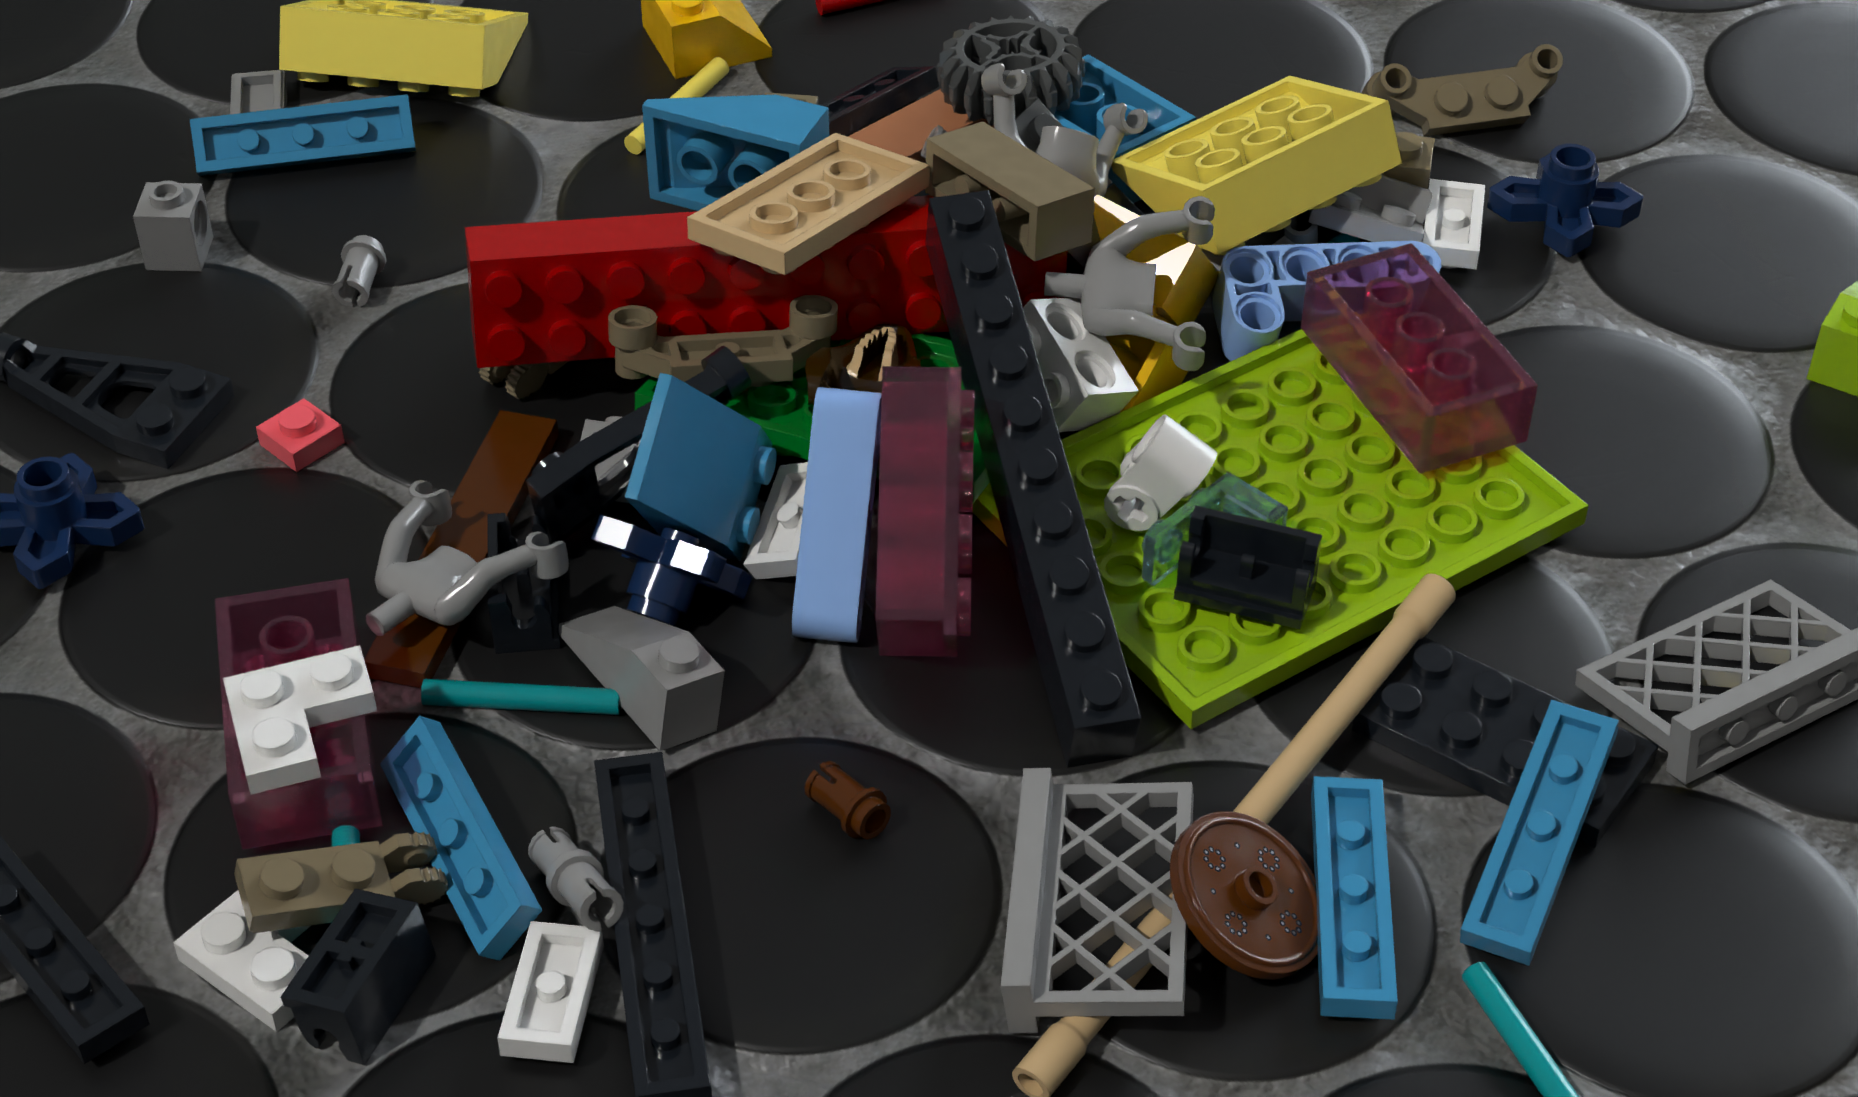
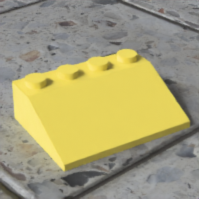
(399, 43)
(1266, 158)

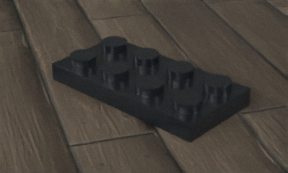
(1483, 727)

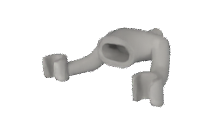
(1065, 147)
(1120, 291)
(446, 581)

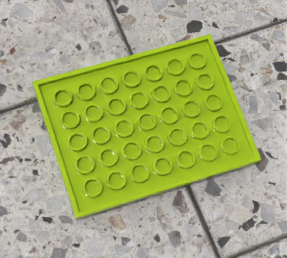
(1313, 446)

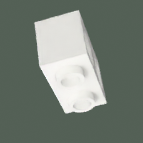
(1077, 366)

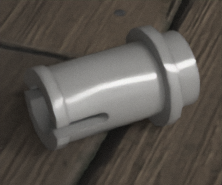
(362, 260)

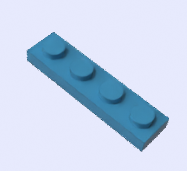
(302, 135)
(1539, 832)
(470, 850)
(1353, 899)

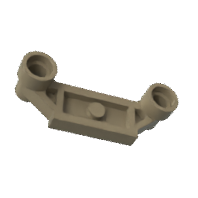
(1470, 98)
(766, 354)

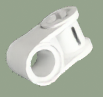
(1157, 475)

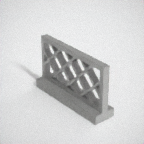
(1760, 702)
(1037, 903)

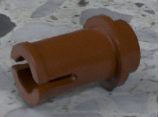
(859, 809)

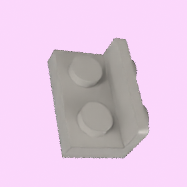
(1378, 211)

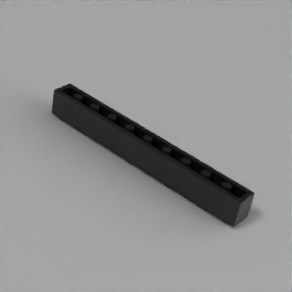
(1032, 484)

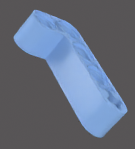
(1267, 285)
(837, 515)

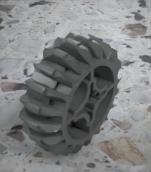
(1038, 48)

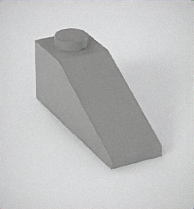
(657, 670)

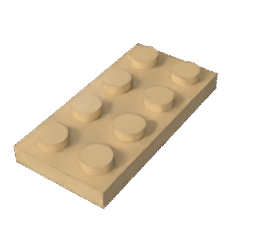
(808, 203)

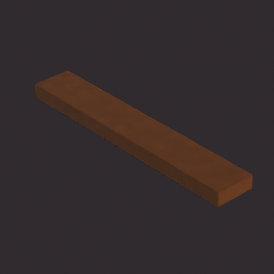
(490, 486)

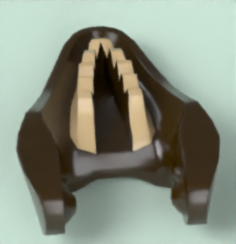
(860, 361)

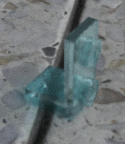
(1226, 494)

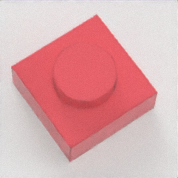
(300, 435)

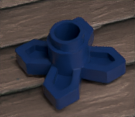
(1566, 199)
(57, 509)
(668, 568)

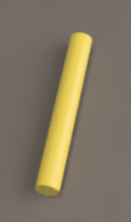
(695, 87)

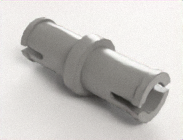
(575, 878)

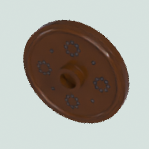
(1246, 894)

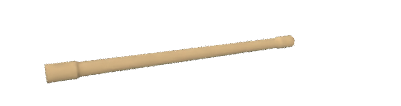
(1067, 1040)

